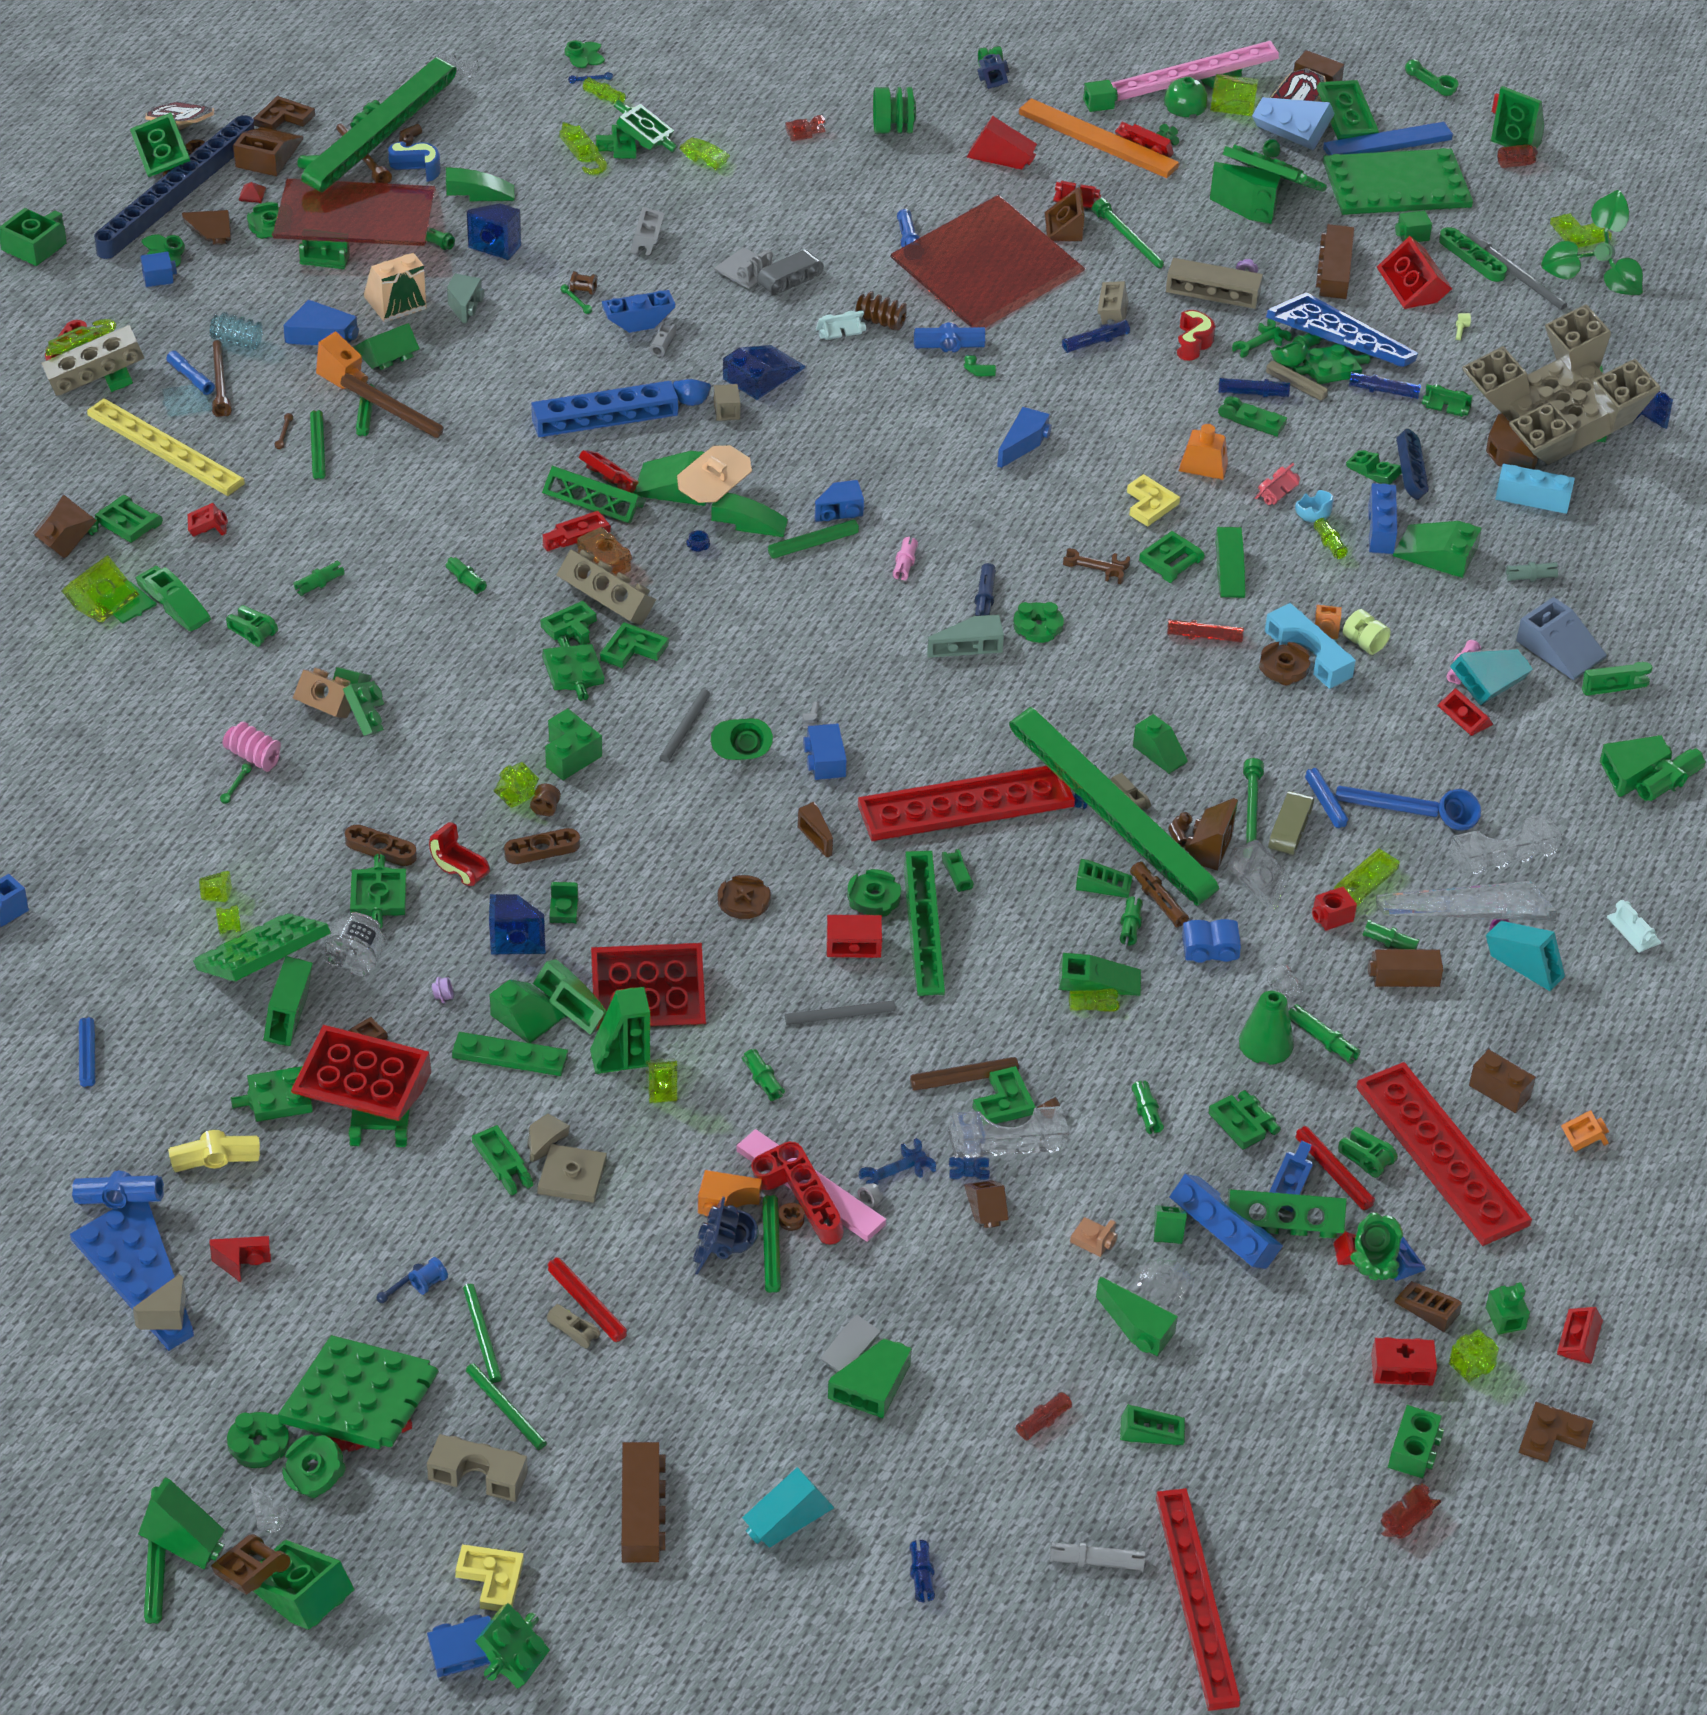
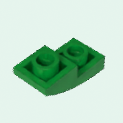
(1369, 465)

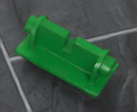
(1457, 401)

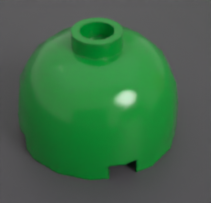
(1186, 97)

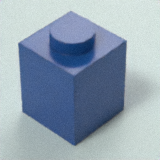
(158, 269)

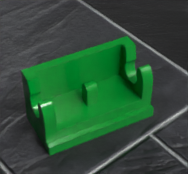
(324, 253)

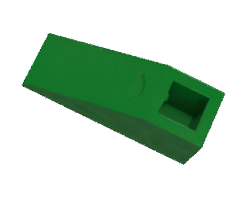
(1094, 973)

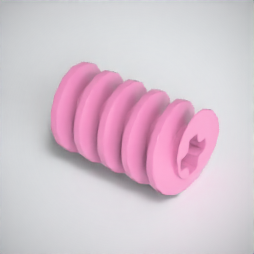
(252, 745)

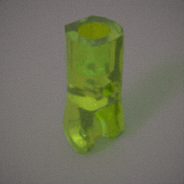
(1097, 1000)

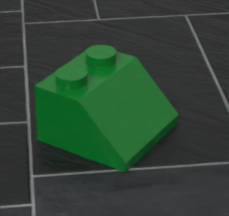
(388, 346)

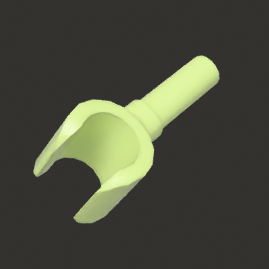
(1464, 320)

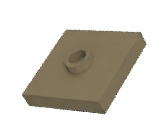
(572, 1173)

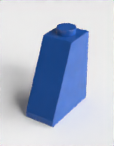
(316, 322)

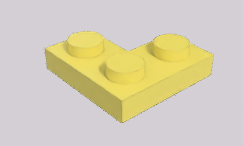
(1154, 500)
(496, 1568)

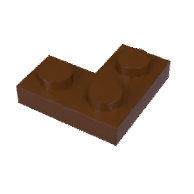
(283, 110)
(1553, 1424)

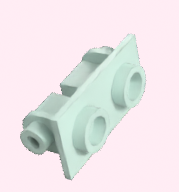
(830, 326)
(1632, 927)

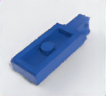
(1293, 1172)

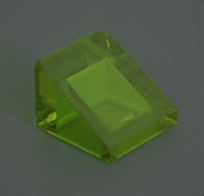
(216, 887)

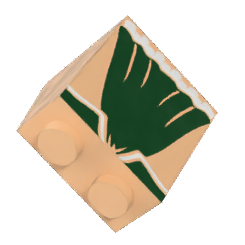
(396, 287)

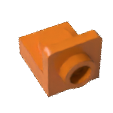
(1328, 620)
(1585, 1130)

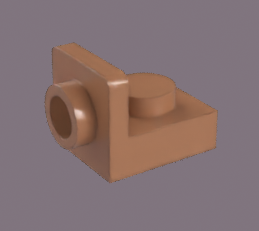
(1094, 1236)

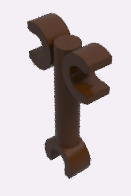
(1115, 568)

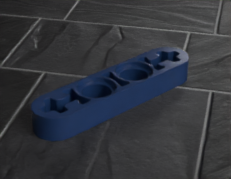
(1412, 464)

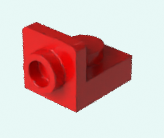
(206, 519)

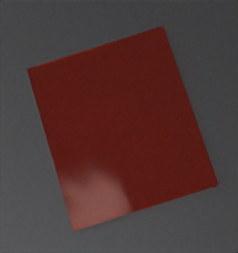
(355, 213)
(987, 262)

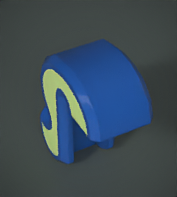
(416, 156)

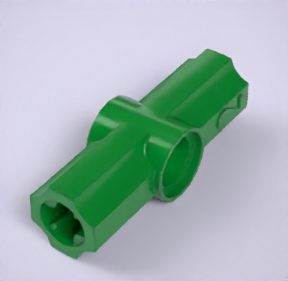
(1670, 774)

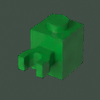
(1508, 1308)

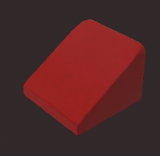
(1344, 1247)

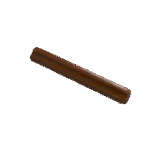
(960, 1073)

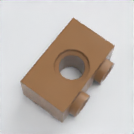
(311, 692)

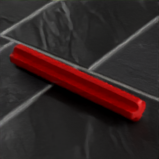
(1336, 1169)
(587, 1299)

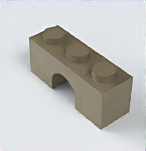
(456, 1457)

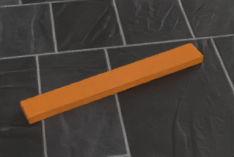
(1099, 138)

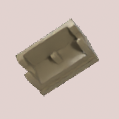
(1113, 301)

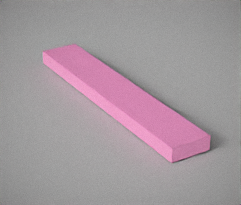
(853, 1213)

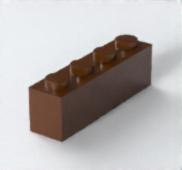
(1335, 261)
(640, 1502)

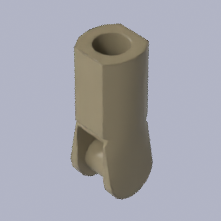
(1131, 791)
(570, 1324)

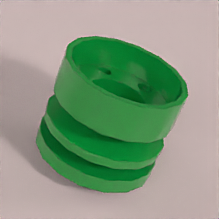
(893, 110)

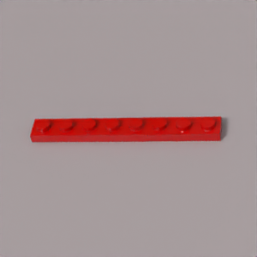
(1197, 1600)

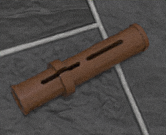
(1143, 874)

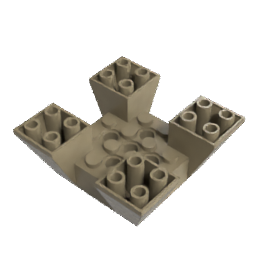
(1570, 398)

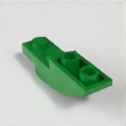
(174, 596)

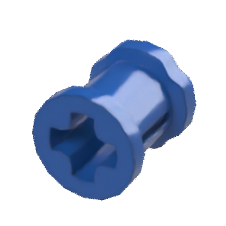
(428, 1275)

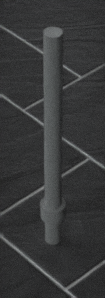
(1520, 274)

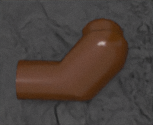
(1179, 827)

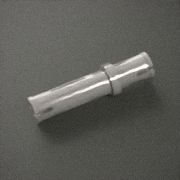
(1096, 1556)

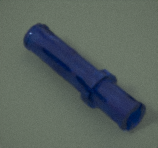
(1119, 329)
(1385, 385)
(1264, 388)

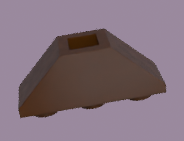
(1506, 446)

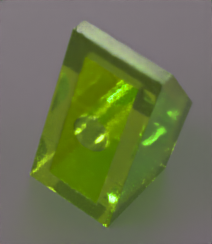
(661, 1080)

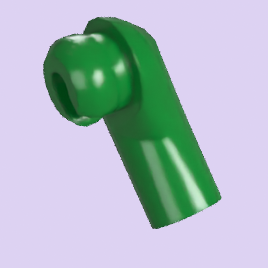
(976, 369)

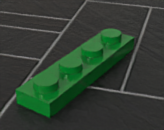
(510, 1053)

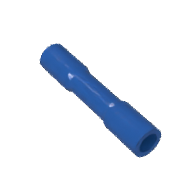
(183, 366)

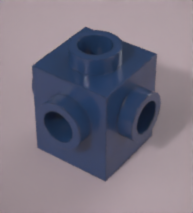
(993, 71)

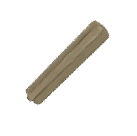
(1297, 380)

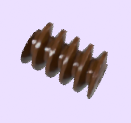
(881, 311)

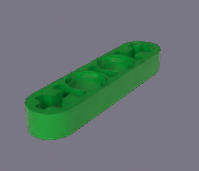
(1454, 240)

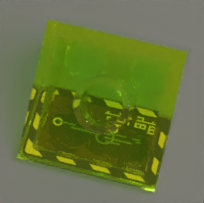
(100, 590)

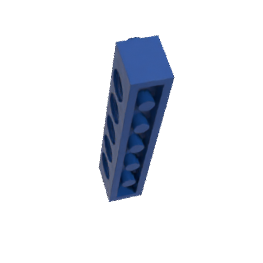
(604, 408)

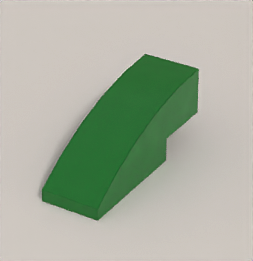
(478, 185)
(748, 515)
(1230, 562)
(570, 995)

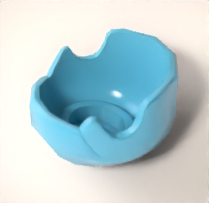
(1315, 507)

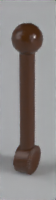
(288, 417)

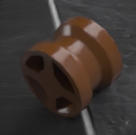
(545, 800)

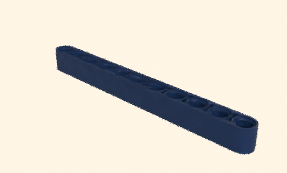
(170, 189)

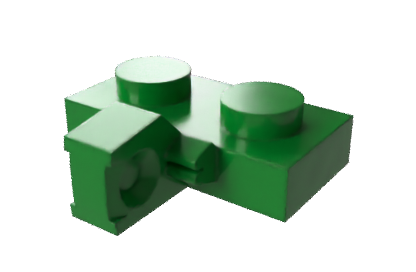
(619, 142)
(570, 622)

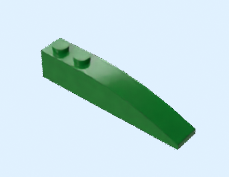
(923, 922)

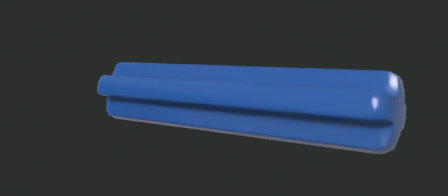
(1326, 798)
(86, 1052)

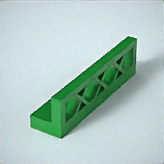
(598, 488)

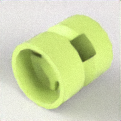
(1366, 631)

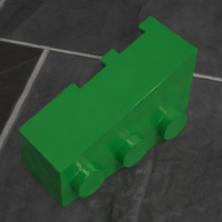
(623, 1034)

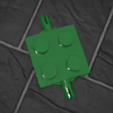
(644, 126)
(1331, 364)
(573, 667)
(378, 891)
(272, 1096)
(512, 1646)

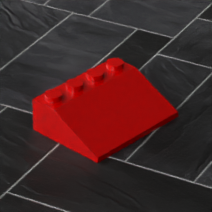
(666, 971)
(363, 1073)

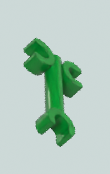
(1268, 333)

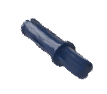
(984, 599)

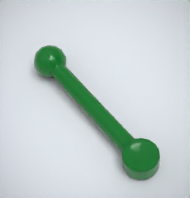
(586, 308)
(225, 798)

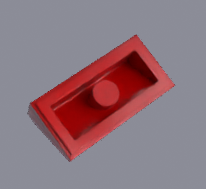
(1464, 712)
(1580, 1334)

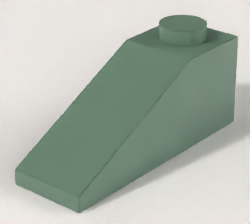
(968, 637)

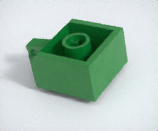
(33, 235)

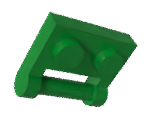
(125, 524)
(1167, 550)

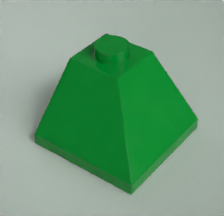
(524, 1009)

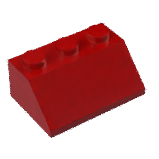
(1413, 275)

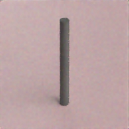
(684, 725)
(839, 1012)

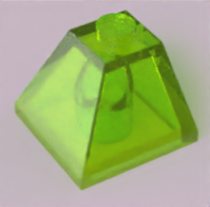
(1234, 95)

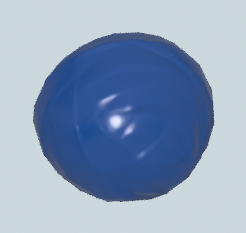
(691, 391)
(1459, 809)

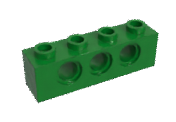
(1332, 1211)

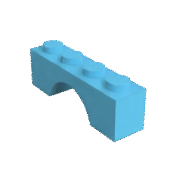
(1332, 662)

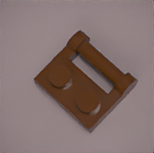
(246, 1572)

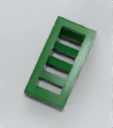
(1090, 871)
(1139, 1433)

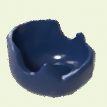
(746, 1232)

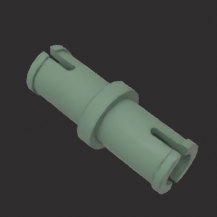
(1532, 571)

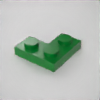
(633, 640)
(363, 701)
(1011, 1098)

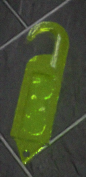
(582, 147)
(80, 337)

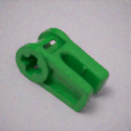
(252, 625)
(1368, 1152)

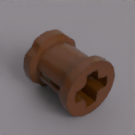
(583, 283)

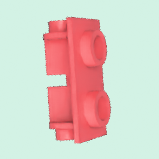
(1282, 478)

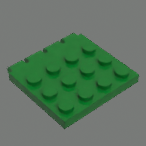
(1260, 161)
(261, 946)
(358, 1393)

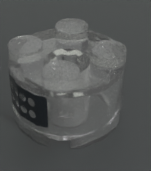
(354, 943)

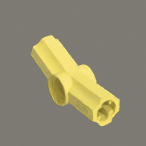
(214, 1151)

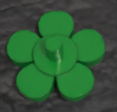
(1169, 133)

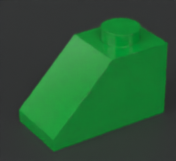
(1159, 743)

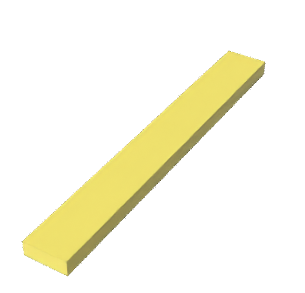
(166, 447)

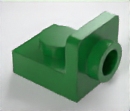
(564, 902)

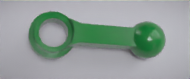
(1414, 68)

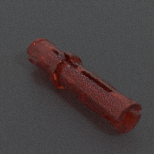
(1203, 630)

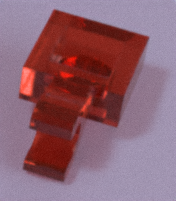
(802, 129)

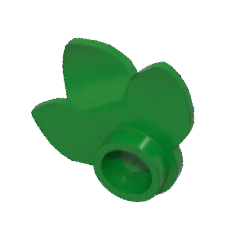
(583, 53)
(159, 244)

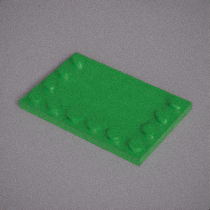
(1397, 181)

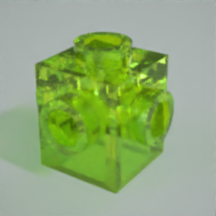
(516, 784)
(1474, 1355)

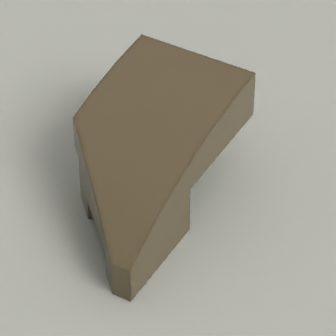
(543, 1134)

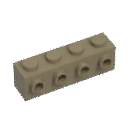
(1214, 283)

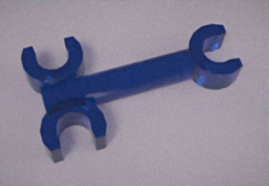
(913, 1158)
(969, 1167)

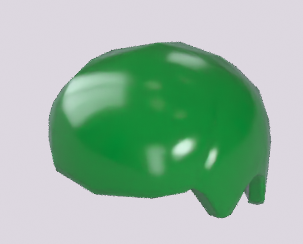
(1291, 354)

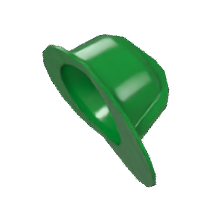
(741, 739)

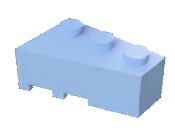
(1294, 119)

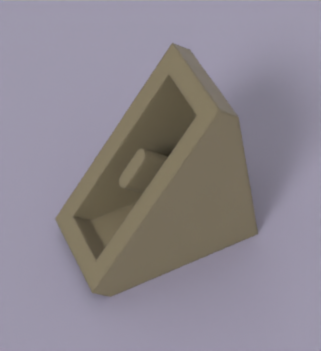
(162, 1308)

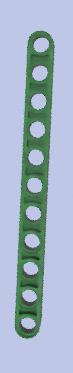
(378, 125)
(1114, 806)

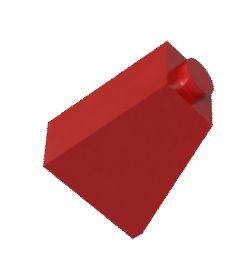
(1002, 146)

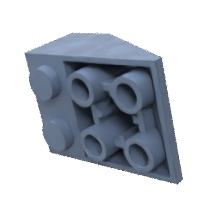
(1560, 638)

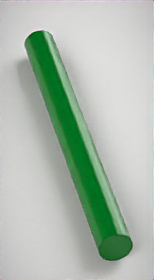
(482, 1333)
(505, 1406)

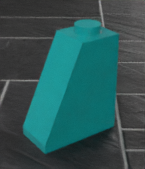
(1490, 672)
(1528, 952)
(786, 1509)

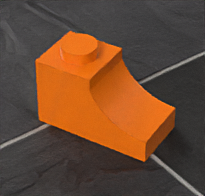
(735, 1188)

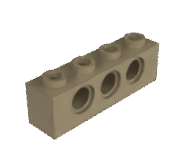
(92, 360)
(575, 571)

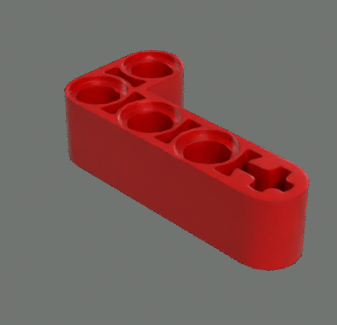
(806, 1193)

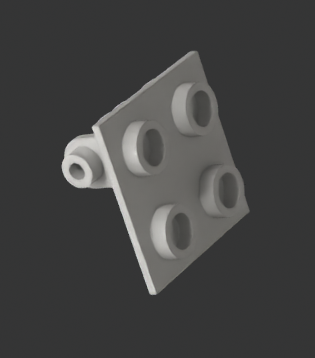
(745, 266)

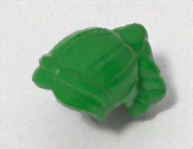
(1377, 1247)

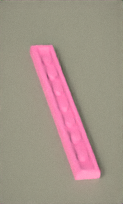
(1196, 69)

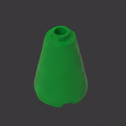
(1268, 1030)

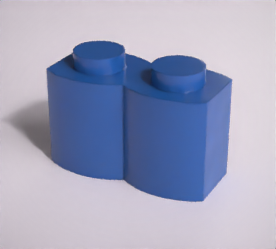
(1211, 940)

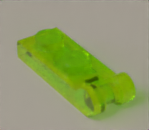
(1369, 875)

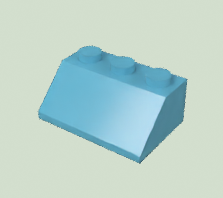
(1534, 488)

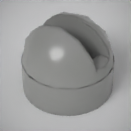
(870, 1192)

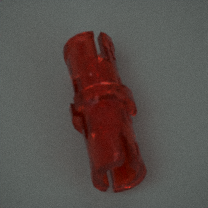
(1050, 1411)

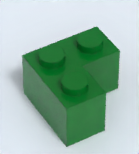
(571, 744)

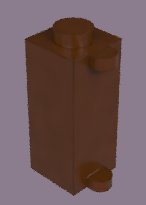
(1406, 967)

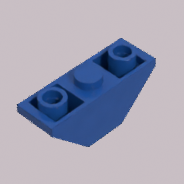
(639, 311)

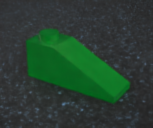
(1139, 1319)

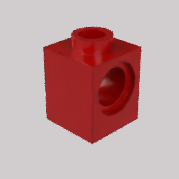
(1334, 908)

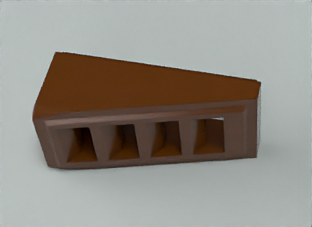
(815, 828)
(1433, 1316)

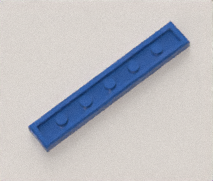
(1390, 140)

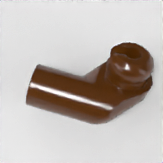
(408, 134)

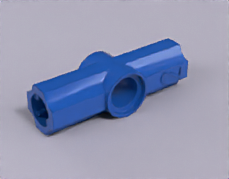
(949, 337)
(117, 1189)

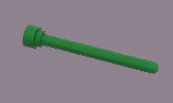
(1103, 209)
(1253, 771)

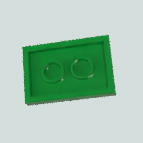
(1350, 107)

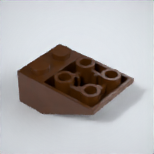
(265, 150)

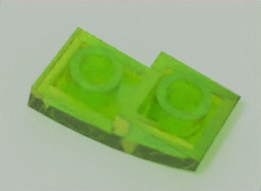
(701, 149)

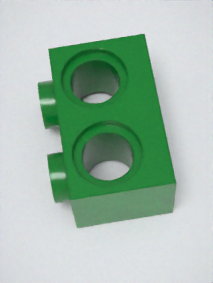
(1415, 1442)

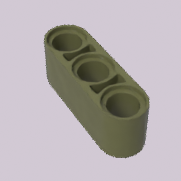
(1291, 822)

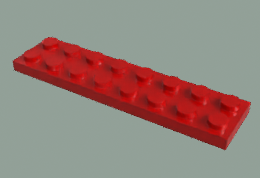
(964, 802)
(1444, 1154)

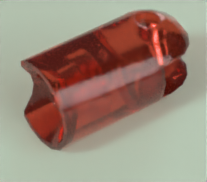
(1517, 155)

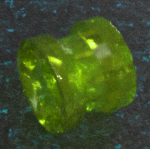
(228, 919)

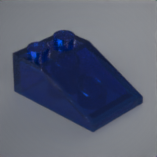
(759, 369)

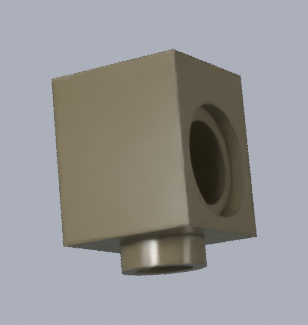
(726, 402)

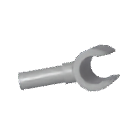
(810, 719)

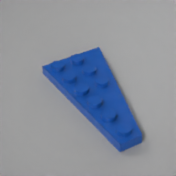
(1335, 326)
(131, 1258)

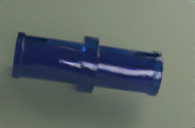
(922, 1571)

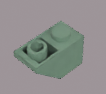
(463, 295)

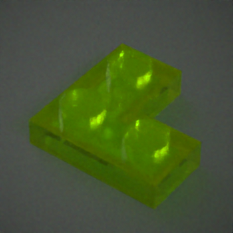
(1572, 231)

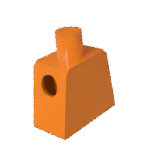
(337, 358)
(1205, 453)

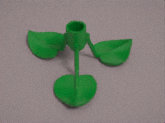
(1624, 277)

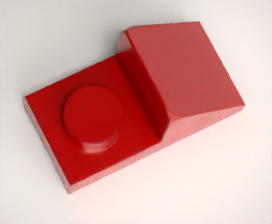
(232, 1252)

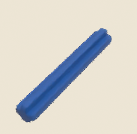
(1387, 801)

